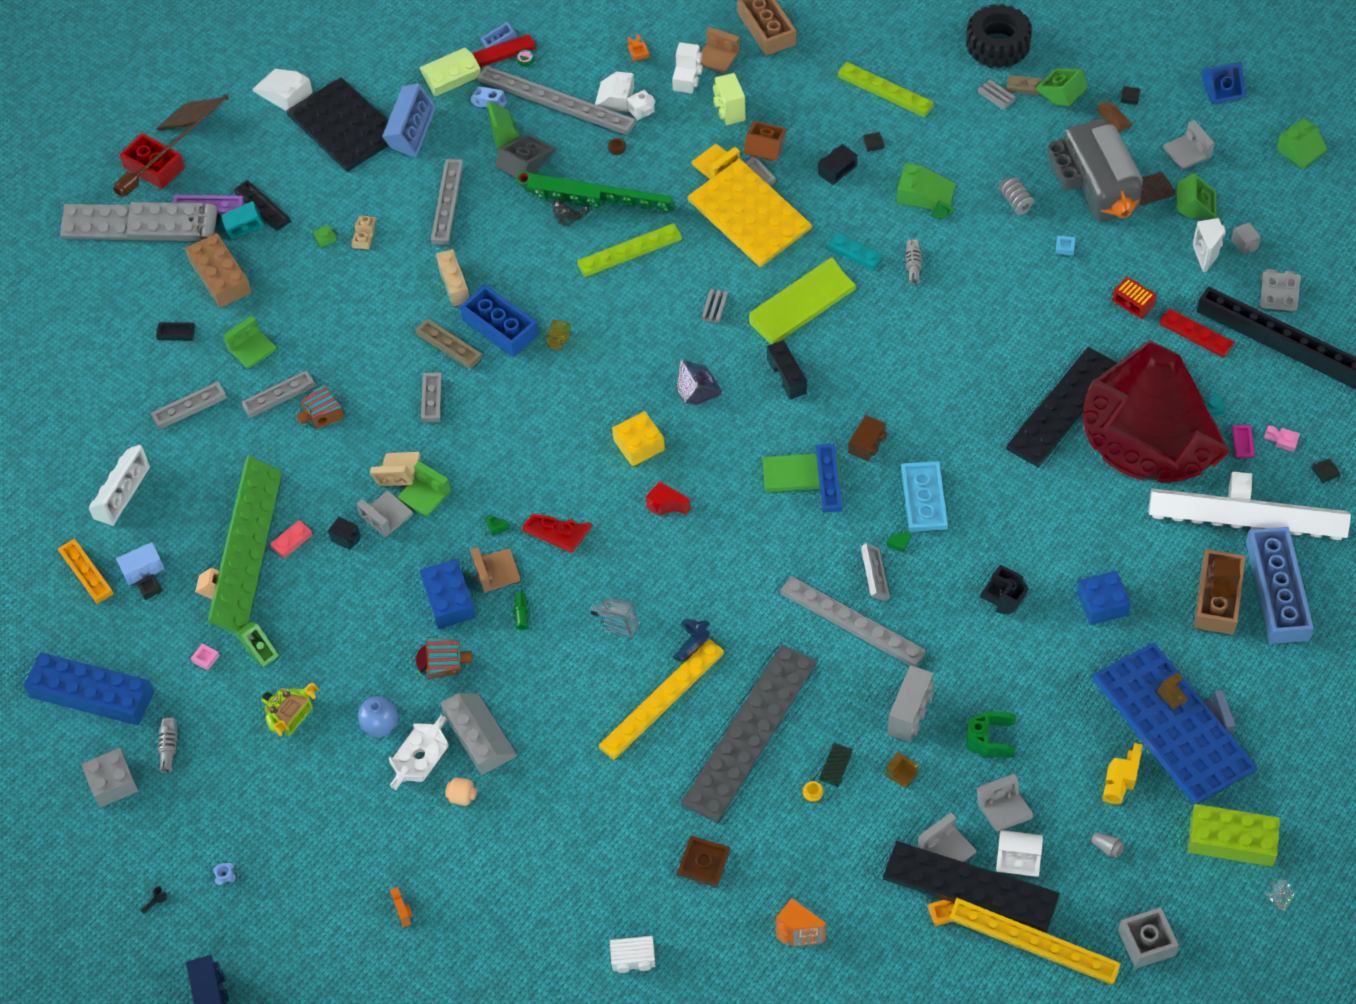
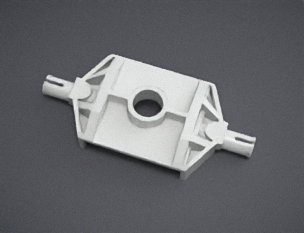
(425, 739)

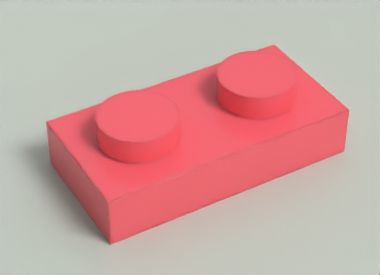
(291, 539)

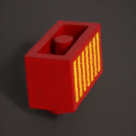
(1134, 298)

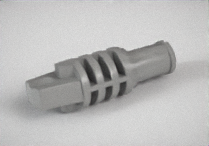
(913, 261)
(167, 744)

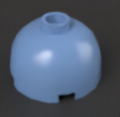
(377, 716)

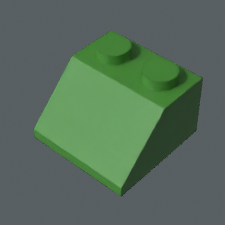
(1063, 86)
(501, 125)
(1302, 143)
(1196, 198)

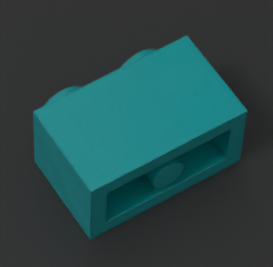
(242, 220)

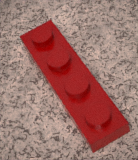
(1196, 333)

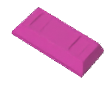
(1243, 441)

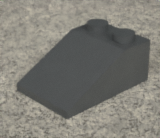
(523, 155)

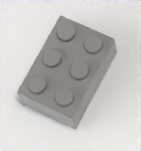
(911, 704)

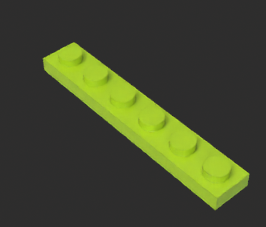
(885, 89)
(629, 250)

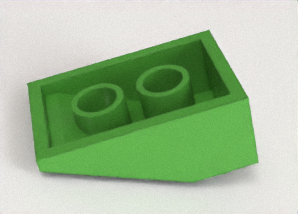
(923, 187)

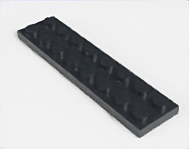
(1059, 409)
(955, 879)

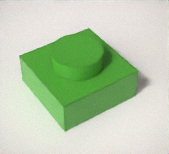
(324, 236)

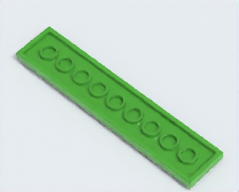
(245, 545)

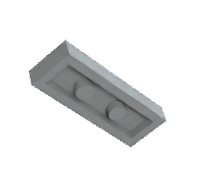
(431, 397)
(875, 572)

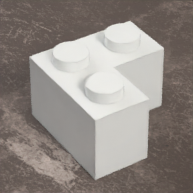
(687, 68)

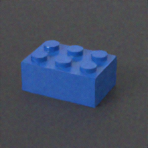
(447, 593)

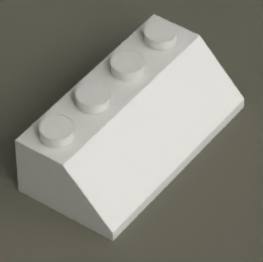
(120, 486)

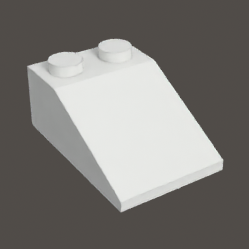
(284, 88)

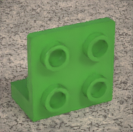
(248, 343)
(427, 490)

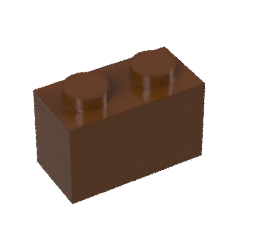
(867, 438)
(1223, 578)

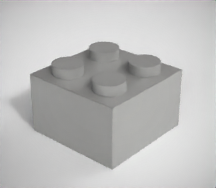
(109, 777)
(1148, 938)

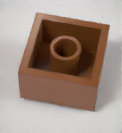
(765, 141)

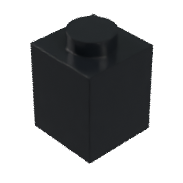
(344, 533)

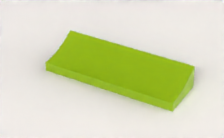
(801, 301)

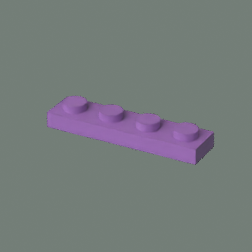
(224, 203)

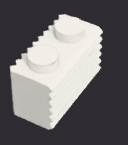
(632, 954)

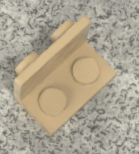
(396, 469)

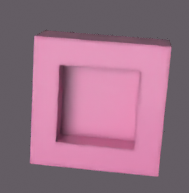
(205, 657)

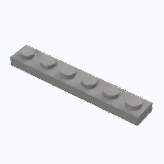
(447, 202)

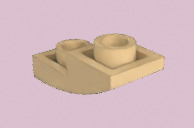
(364, 232)

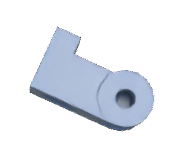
(483, 95)

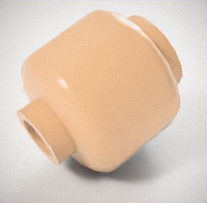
(460, 791)

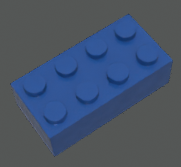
(499, 320)

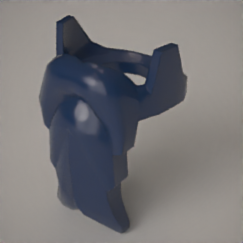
(698, 634)

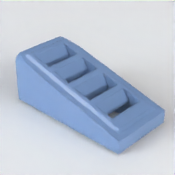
(505, 30)

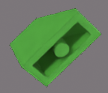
(256, 643)

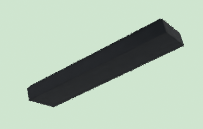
(268, 210)

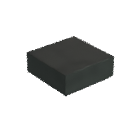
(1130, 95)
(873, 141)
(1326, 470)
(149, 587)

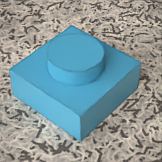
(1065, 245)

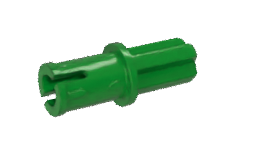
(521, 611)

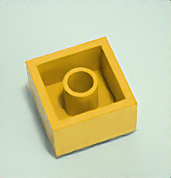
(638, 438)

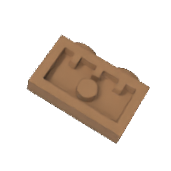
(719, 50)
(495, 569)

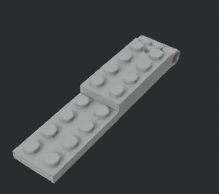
(139, 221)

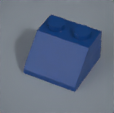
(1224, 82)

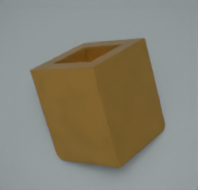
(1171, 693)
(901, 770)

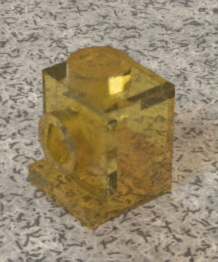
(558, 334)

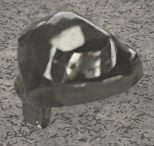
(565, 215)

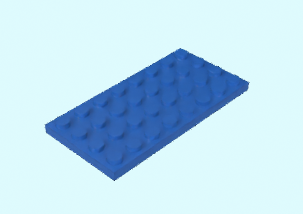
(1184, 740)

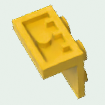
(715, 160)

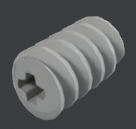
(1016, 195)

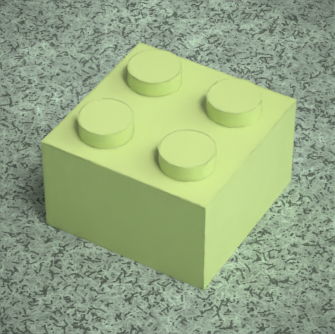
(729, 99)

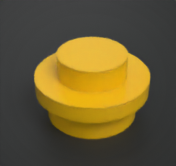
(812, 791)

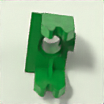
(978, 731)

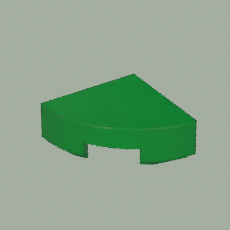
(942, 210)
(496, 525)
(899, 541)

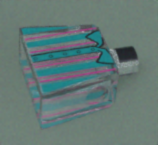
(617, 616)

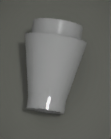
(1110, 845)

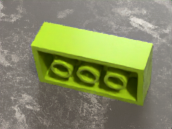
(1233, 835)

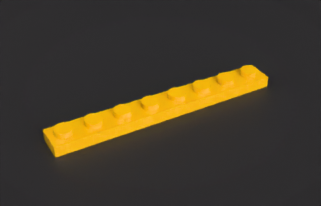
(661, 699)
(1034, 941)

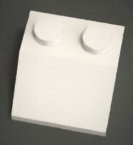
(615, 91)
(1208, 241)

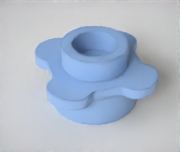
(224, 868)

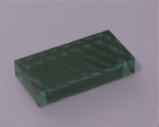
(836, 764)

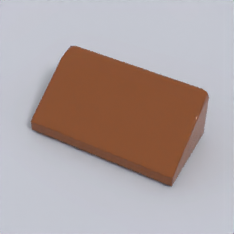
(1115, 117)

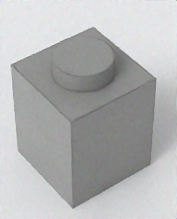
(1246, 238)

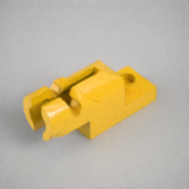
(1121, 776)

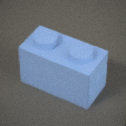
(140, 563)

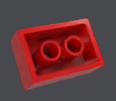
(145, 149)

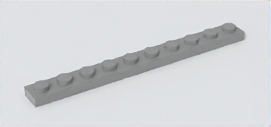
(556, 100)

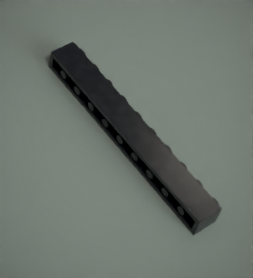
(1278, 336)

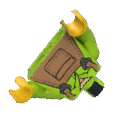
(288, 708)

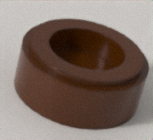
(616, 146)

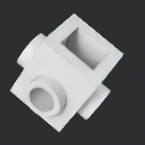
(641, 104)

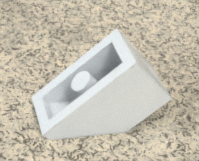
(1240, 485)

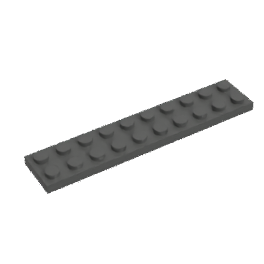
(749, 734)

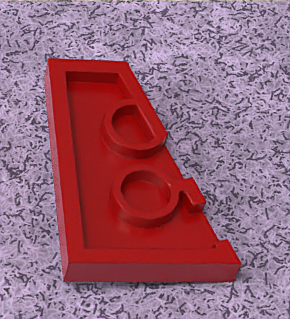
(558, 533)

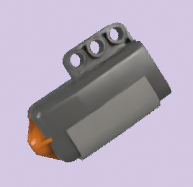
(1102, 167)

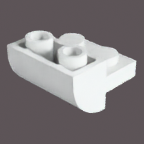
(1019, 853)

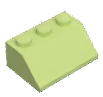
(450, 71)

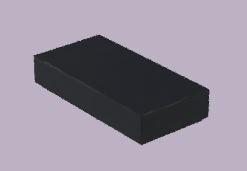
(175, 331)

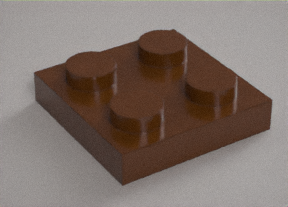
(704, 861)

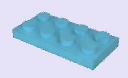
(924, 496)

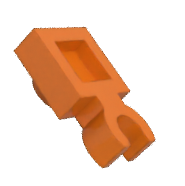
(637, 49)
(403, 910)

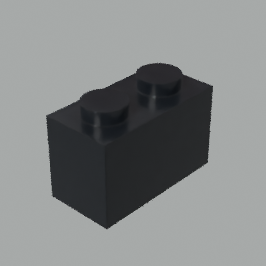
(837, 164)

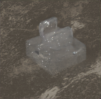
(1281, 894)

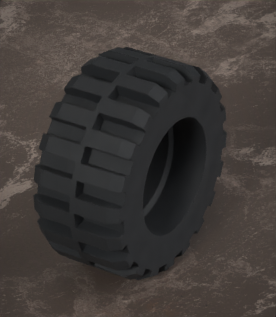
(998, 20)

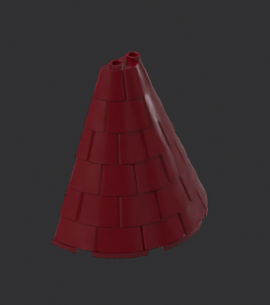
(1152, 418)

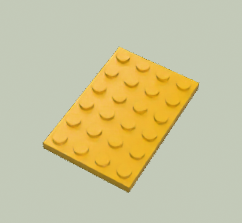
(749, 212)

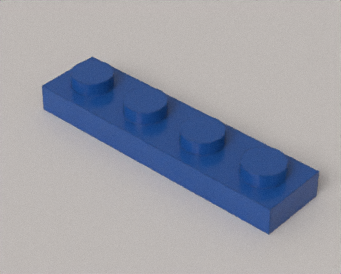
(828, 478)

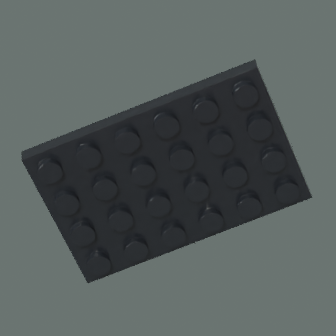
(341, 123)

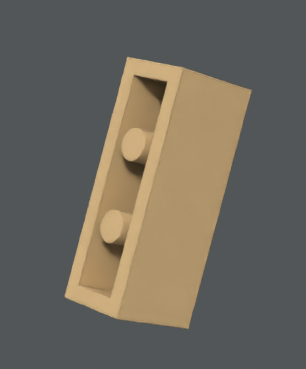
(452, 277)

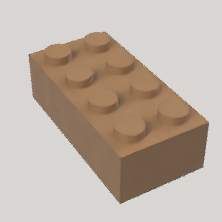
(767, 24)
(218, 270)
(1217, 613)

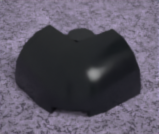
(1005, 590)

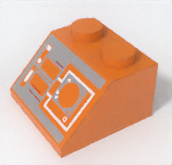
(799, 926)

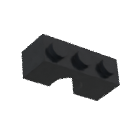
(783, 361)

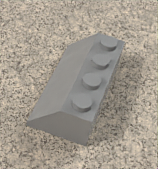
(477, 731)

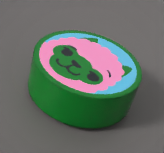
(525, 58)

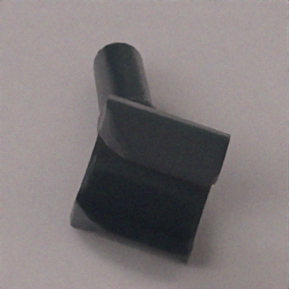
(156, 899)

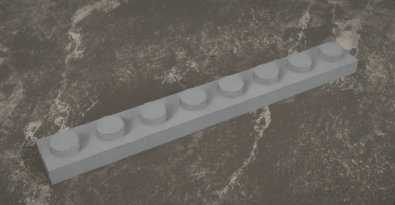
(853, 622)

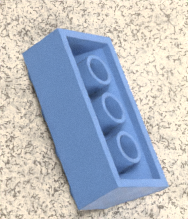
(409, 120)

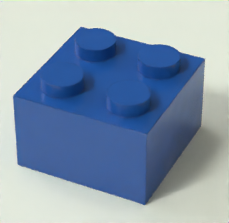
(1103, 597)

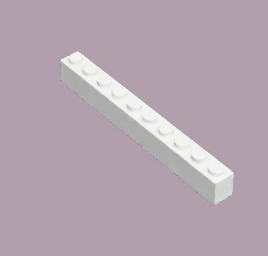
(1249, 513)

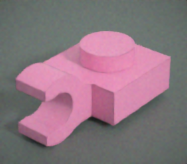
(1284, 439)

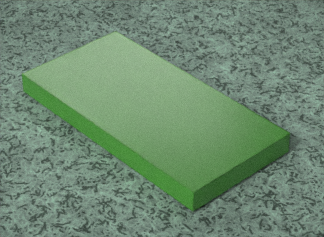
(792, 472)

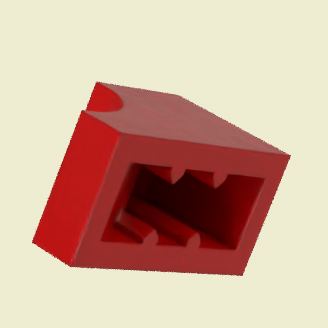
(665, 499)

